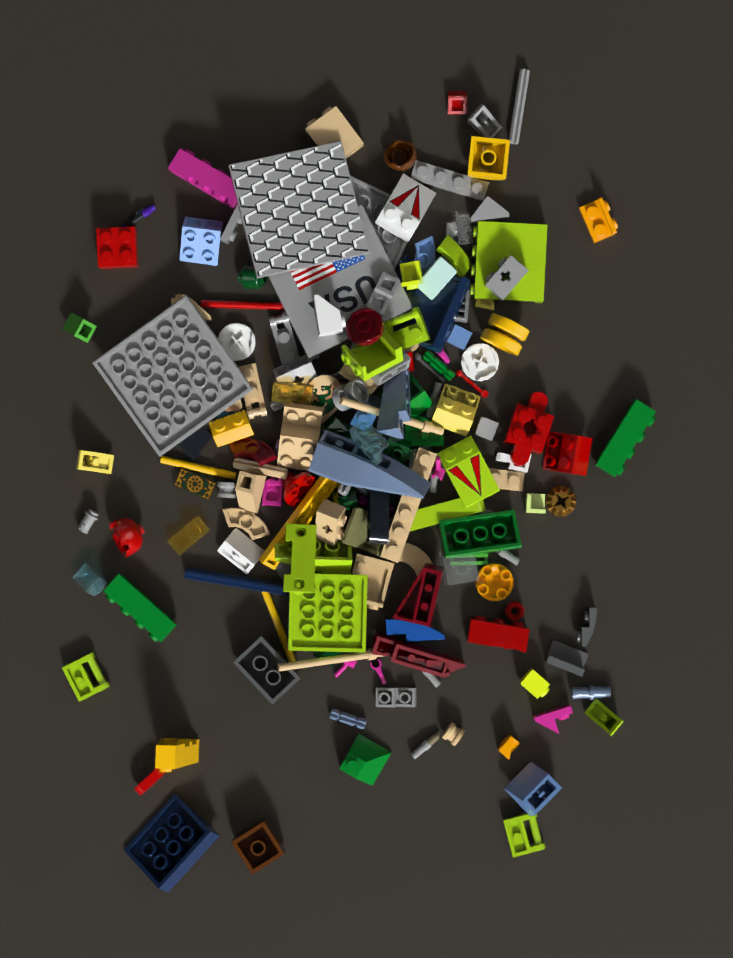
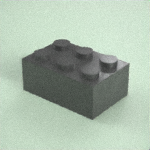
(260, 667)

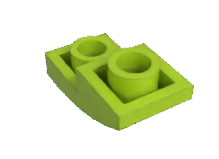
(455, 255)

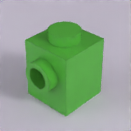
(79, 327)

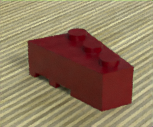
(422, 597)

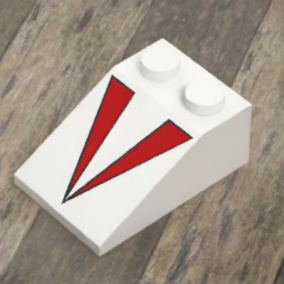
(405, 208)

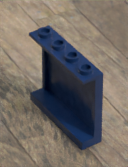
(437, 313)

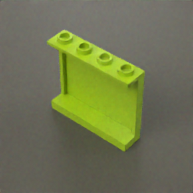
(501, 240)

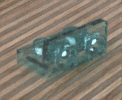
(369, 440)

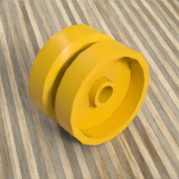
(506, 331)

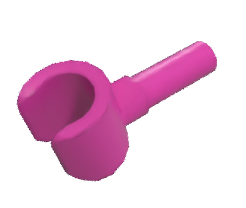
(438, 470)
(350, 663)
(379, 672)

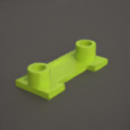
(302, 558)

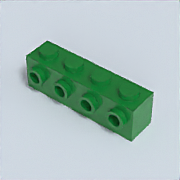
(625, 438)
(140, 607)

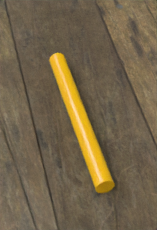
(198, 467)
(278, 626)

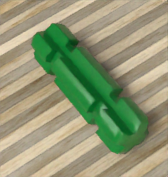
(438, 365)

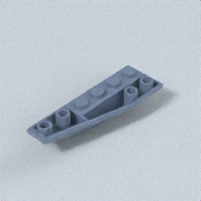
(347, 464)

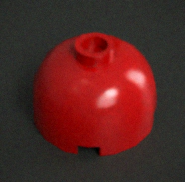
(127, 535)

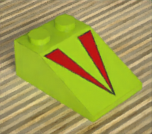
(468, 472)

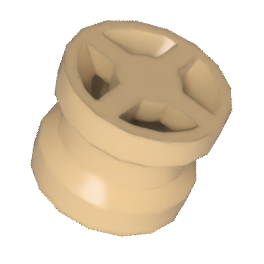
(453, 734)

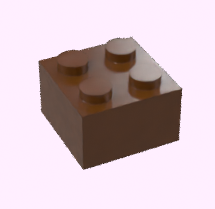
(258, 846)

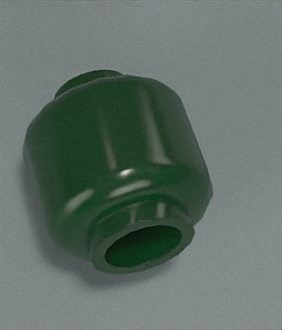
(248, 278)

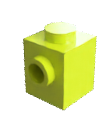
(535, 683)

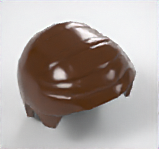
(400, 155)

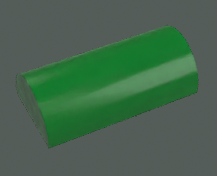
(479, 534)

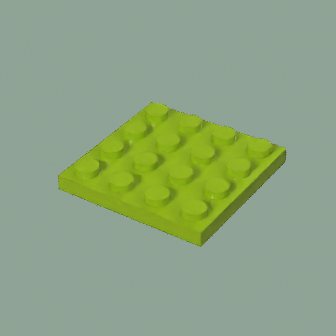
(331, 616)

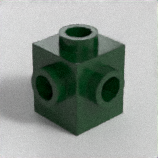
(337, 426)
(348, 501)

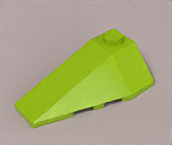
(328, 558)

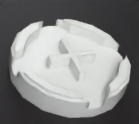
(237, 340)
(480, 362)

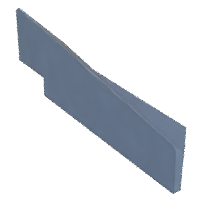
(395, 405)

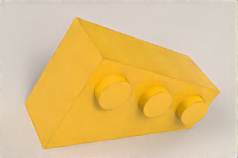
(176, 753)

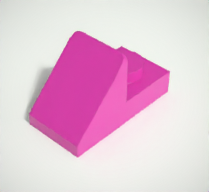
(548, 717)

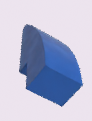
(413, 631)

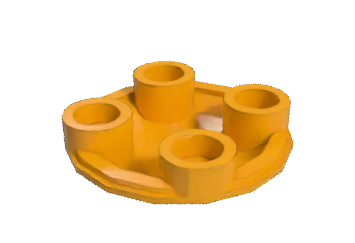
(494, 582)

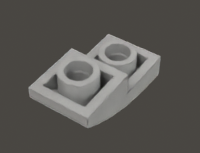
(396, 697)

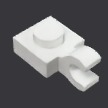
(502, 457)

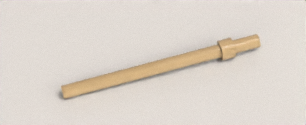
(423, 425)
(327, 660)

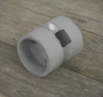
(353, 390)

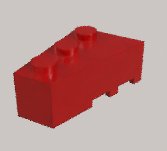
(498, 633)

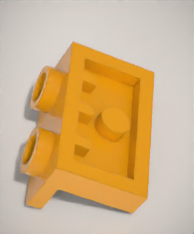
(598, 220)

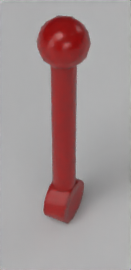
(484, 393)

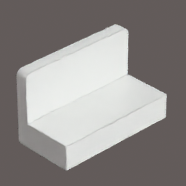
(241, 551)

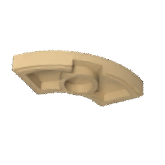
(247, 521)
(414, 557)

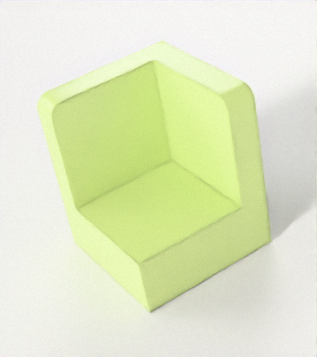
(534, 503)

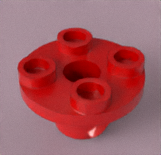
(297, 487)

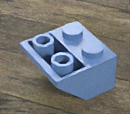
(532, 788)

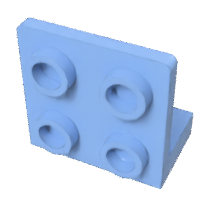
(200, 240)

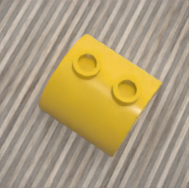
(488, 158)

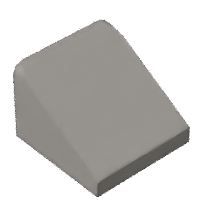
(486, 428)

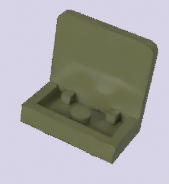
(356, 532)

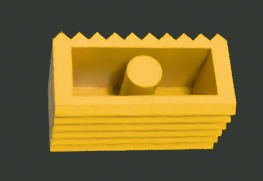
(231, 428)

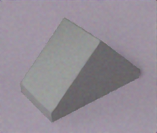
(484, 122)
(489, 211)

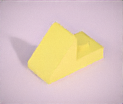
(95, 461)

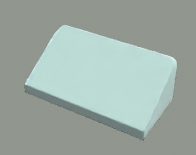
(436, 277)

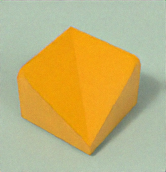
(508, 745)

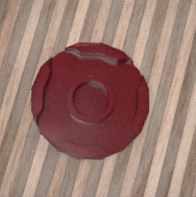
(364, 327)

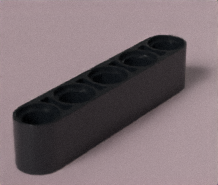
(377, 517)

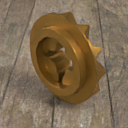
(551, 500)

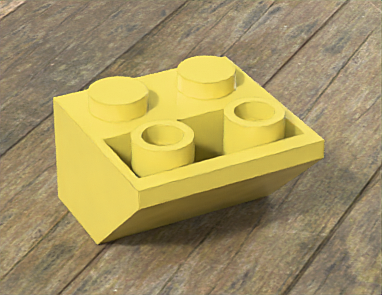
(455, 409)

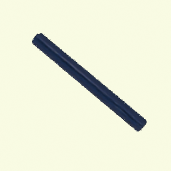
(235, 581)

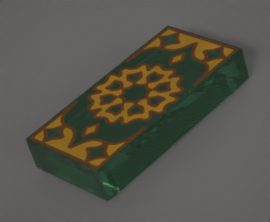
(195, 484)

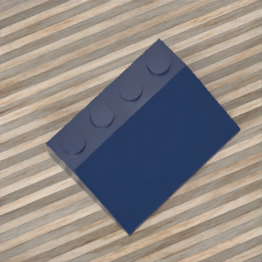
(171, 843)

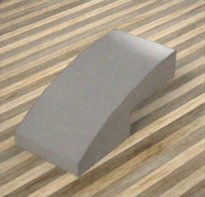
(383, 293)

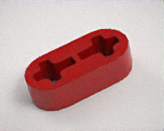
(148, 781)

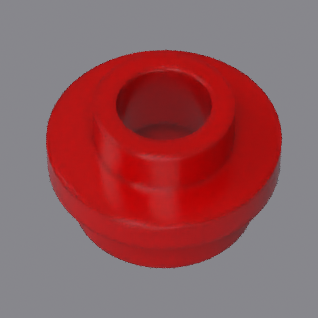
(519, 615)

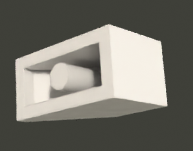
(328, 317)

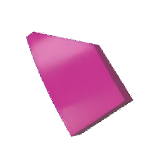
(272, 492)

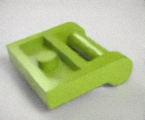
(412, 334)
(80, 680)
(517, 835)

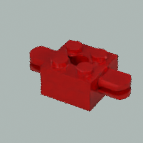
(528, 429)

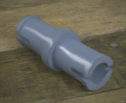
(591, 692)

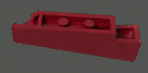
(415, 655)

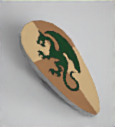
(322, 394)

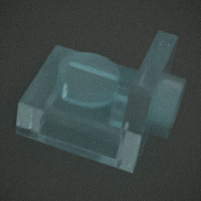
(89, 580)

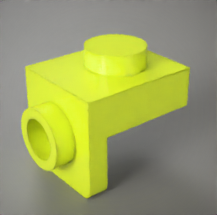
(411, 275)

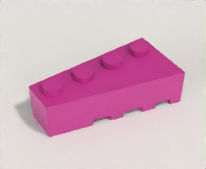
(204, 177)

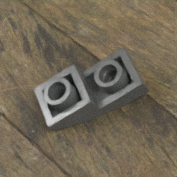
(585, 632)

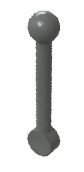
(417, 356)

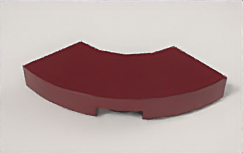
(253, 449)

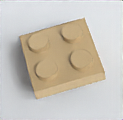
(299, 435)

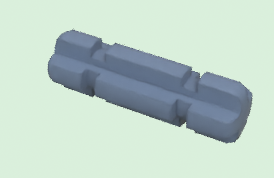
(348, 718)

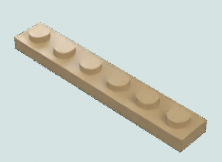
(407, 509)

